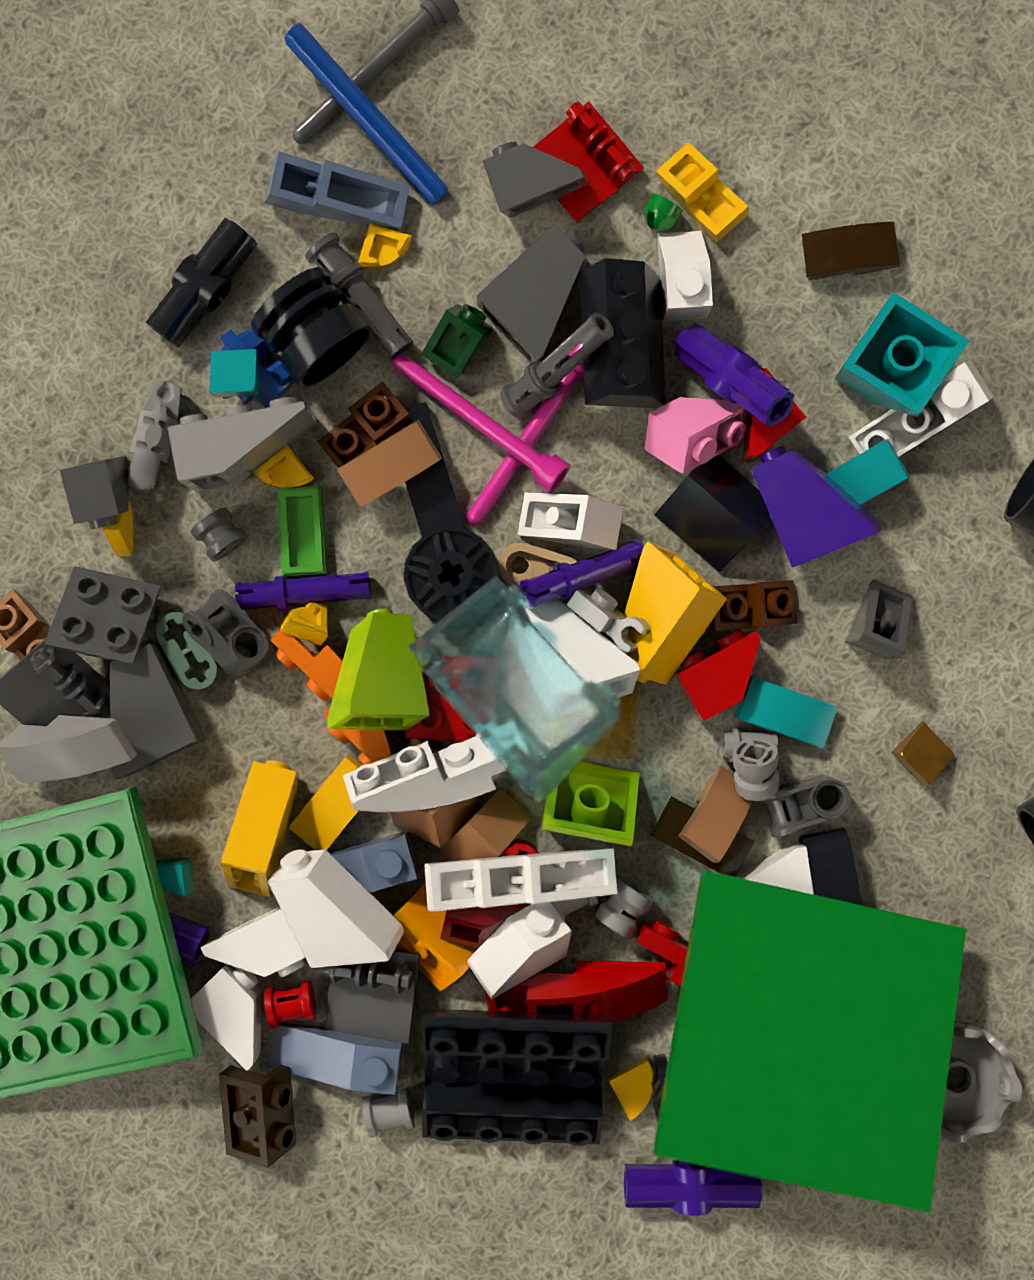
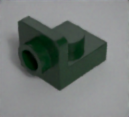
(457, 339)

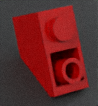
(721, 677)

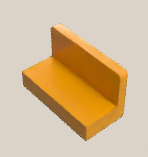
(438, 959)

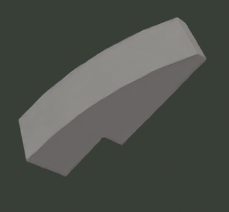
(65, 748)

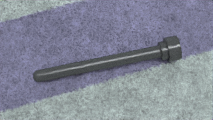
(432, 13)

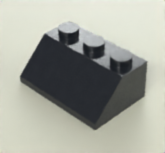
(631, 363)

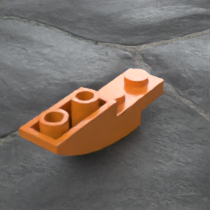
(323, 675)

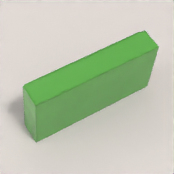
(302, 531)

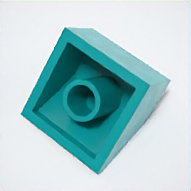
(902, 357)

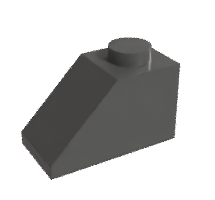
(529, 177)
(97, 491)

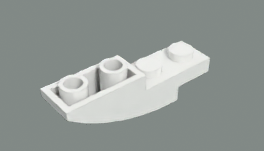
(422, 779)

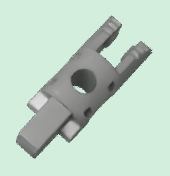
(151, 441)

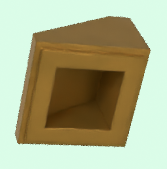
(923, 754)

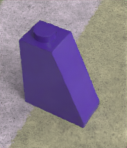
(809, 506)

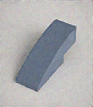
(335, 192)

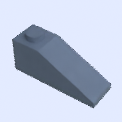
(381, 861)
(337, 1057)

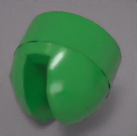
(661, 213)

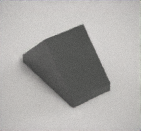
(882, 622)

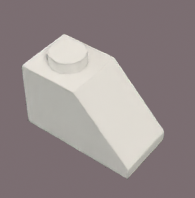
(684, 276)
(571, 520)
(259, 946)
(521, 948)
(232, 1013)

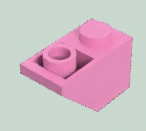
(694, 431)

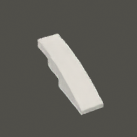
(520, 879)

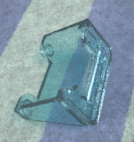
(515, 688)

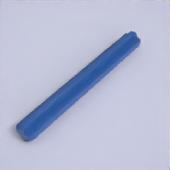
(365, 114)

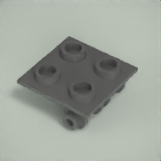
(103, 615)
(52, 684)
(373, 997)

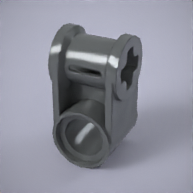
(225, 631)
(802, 805)

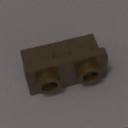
(257, 1114)

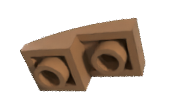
(389, 463)
(20, 625)
(716, 816)

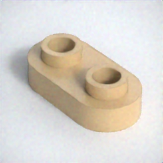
(538, 559)

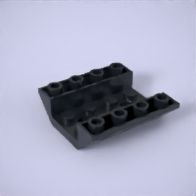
(513, 1076)

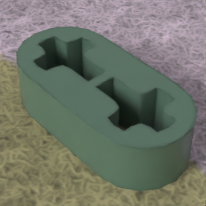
(179, 656)

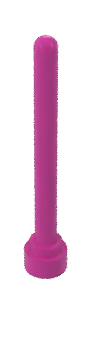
(530, 436)
(545, 468)

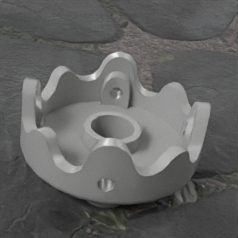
(988, 1085)

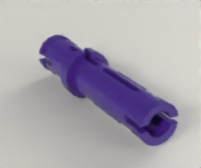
(568, 578)
(302, 591)

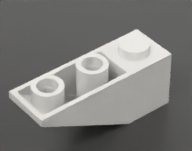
(954, 398)

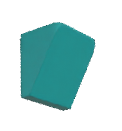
(234, 373)
(176, 876)

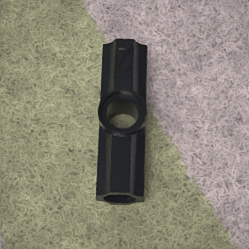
(201, 282)

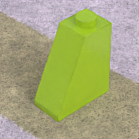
(379, 677)

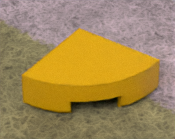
(383, 247)
(284, 470)
(121, 534)
(308, 623)
(633, 1087)

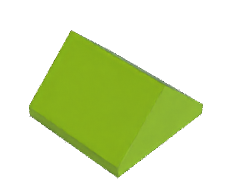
(594, 804)

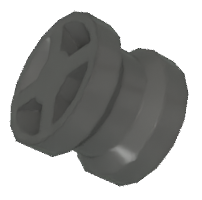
(219, 534)

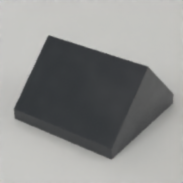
(715, 511)

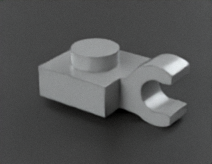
(601, 613)

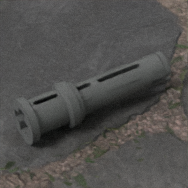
(349, 278)
(590, 335)

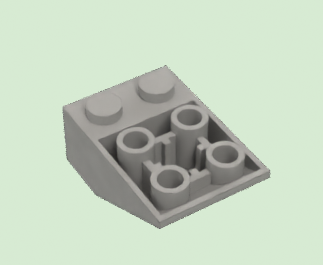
(230, 447)

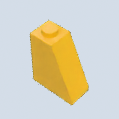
(675, 606)
(260, 827)

